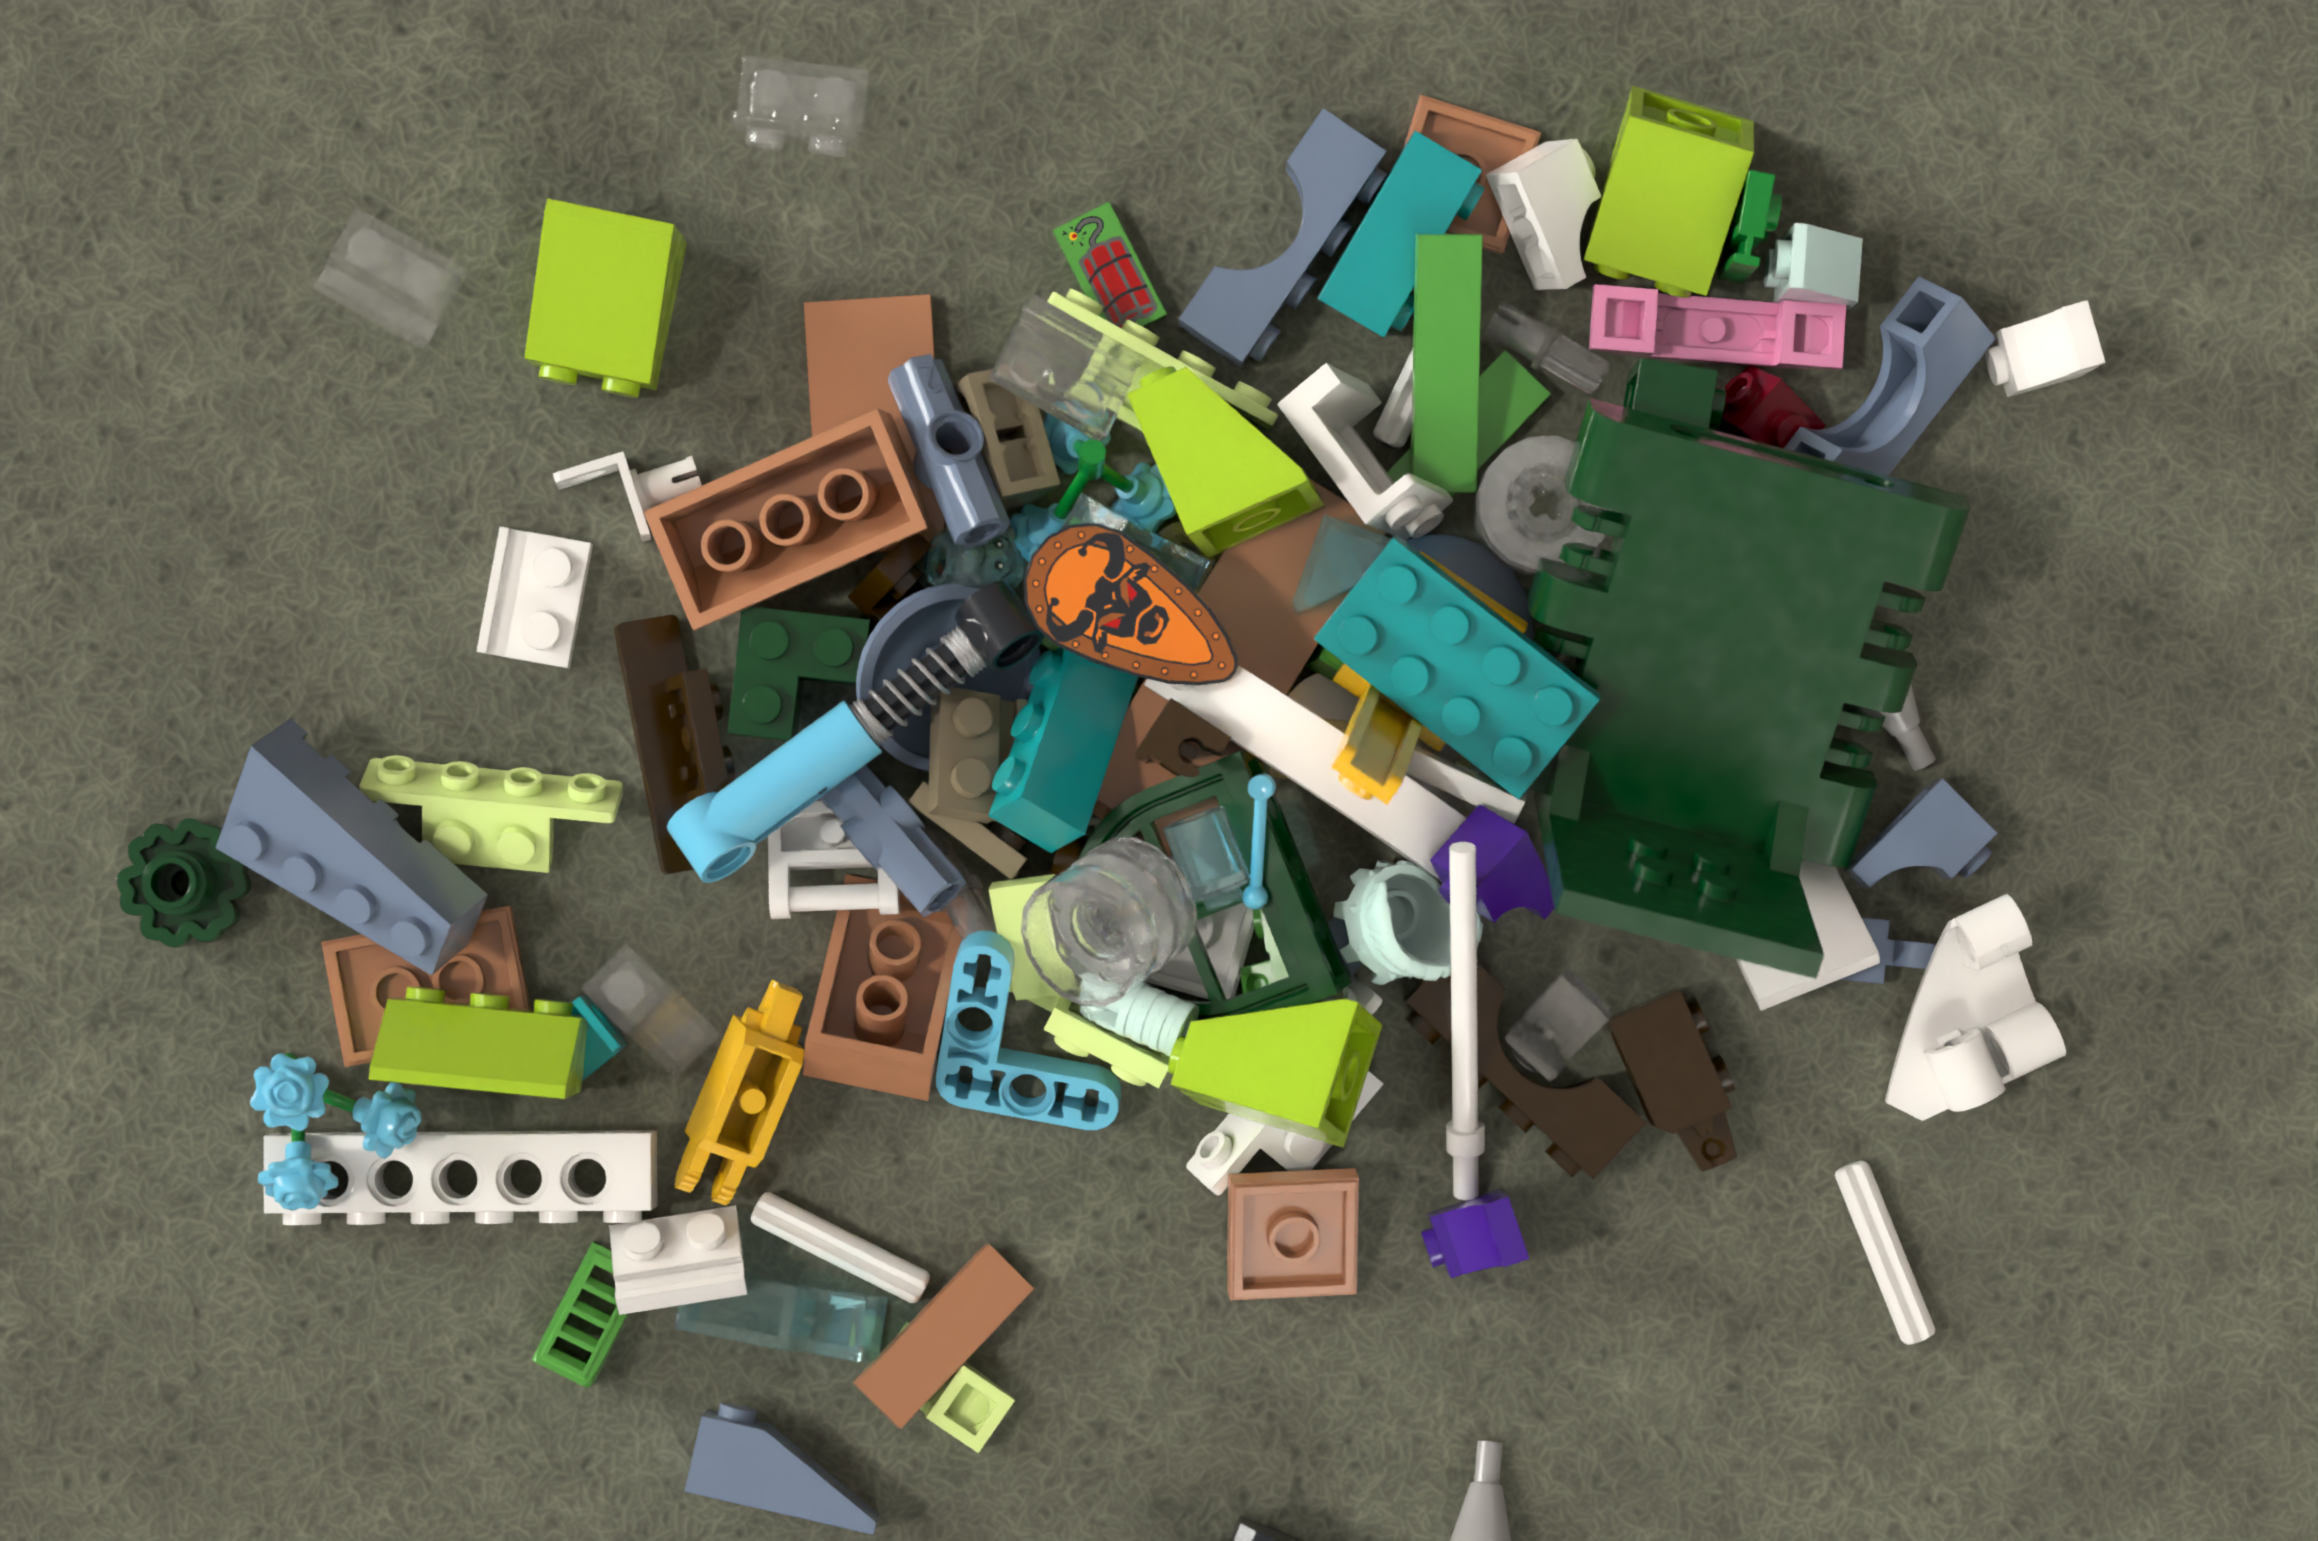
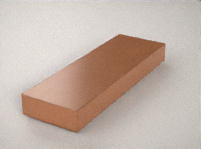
(943, 1335)

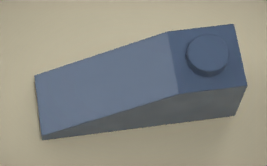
(763, 1469)

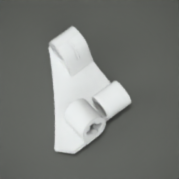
(1972, 1017)

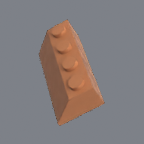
(789, 518)

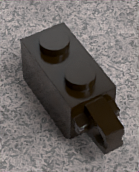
(1675, 1076)

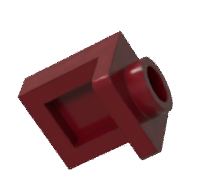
(1765, 408)

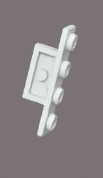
(1239, 1139)

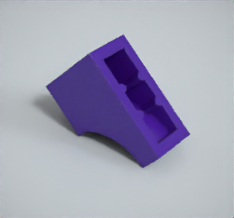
(1506, 866)
(1474, 1235)

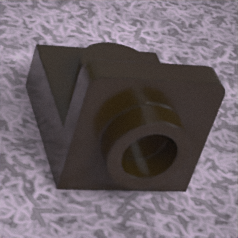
(891, 579)

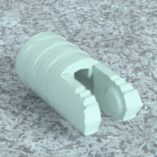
(1146, 1017)

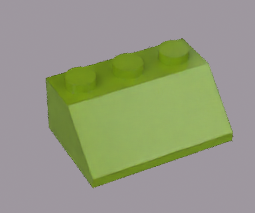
(481, 1044)

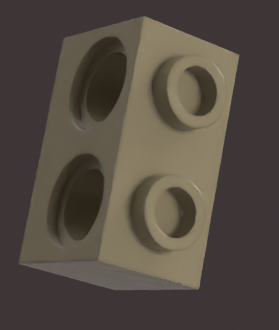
(1014, 440)

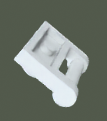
(817, 842)

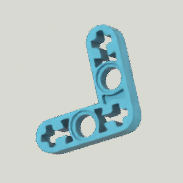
(985, 1055)

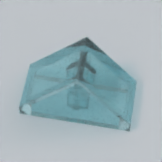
(1335, 562)

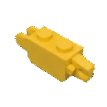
(744, 1092)

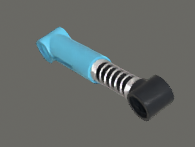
(723, 827)

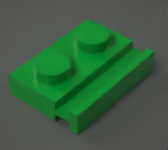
(1752, 221)

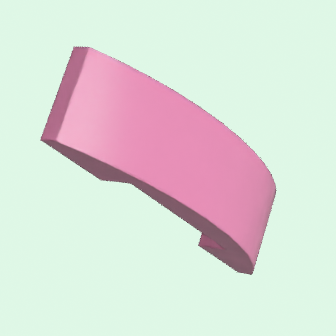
(1717, 329)

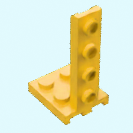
(1381, 733)

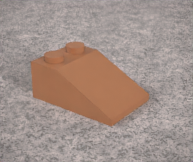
(882, 999)

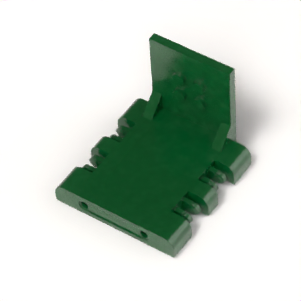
(1723, 660)

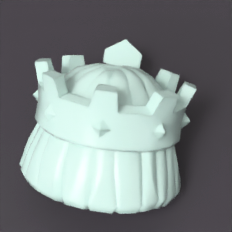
(1398, 923)

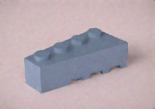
(346, 855)

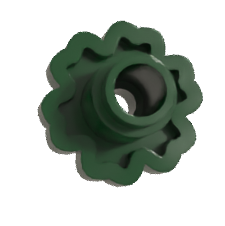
(151, 890)

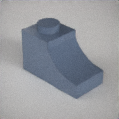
(1930, 832)

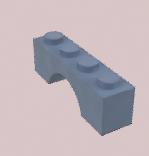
(1238, 307)
(1927, 353)

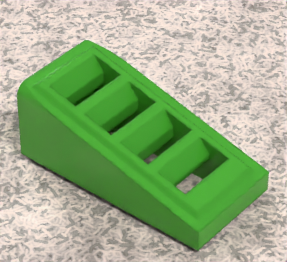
(563, 1363)

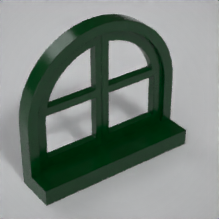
(1291, 906)

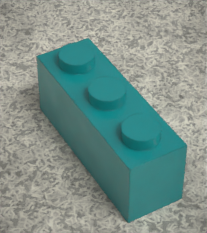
(1378, 264)
(1060, 748)

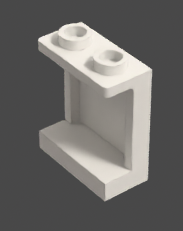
(1325, 417)

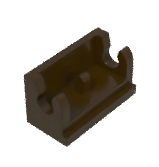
(1171, 736)

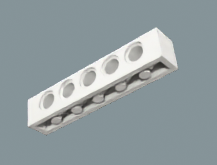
(624, 1154)

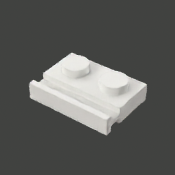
(534, 597)
(677, 1260)

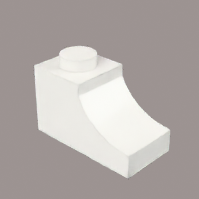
(1544, 208)
(2045, 350)

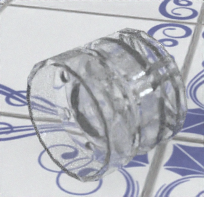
(1504, 498)
(1108, 921)

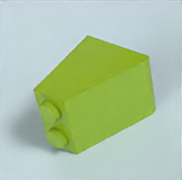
(1669, 193)
(603, 297)
(1216, 464)
(1281, 1066)

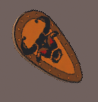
(1124, 608)

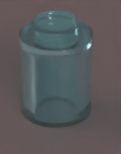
(1209, 856)

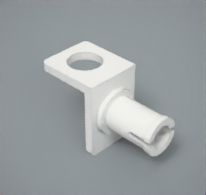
(642, 489)

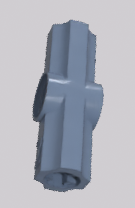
(938, 422)
(894, 840)

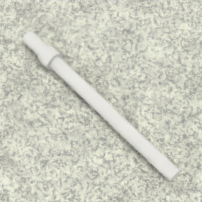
(1464, 1132)

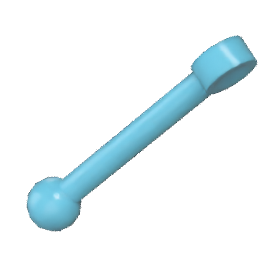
(1260, 788)

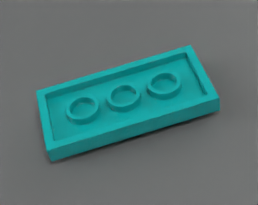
(1457, 667)

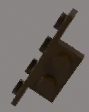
(673, 726)

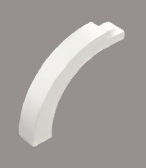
(1304, 750)

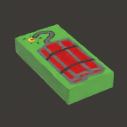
(1109, 267)

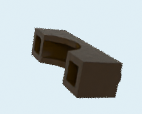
(1582, 1119)

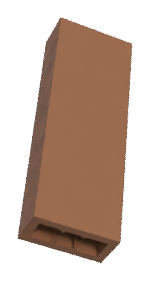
(1252, 600)

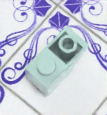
(1814, 266)

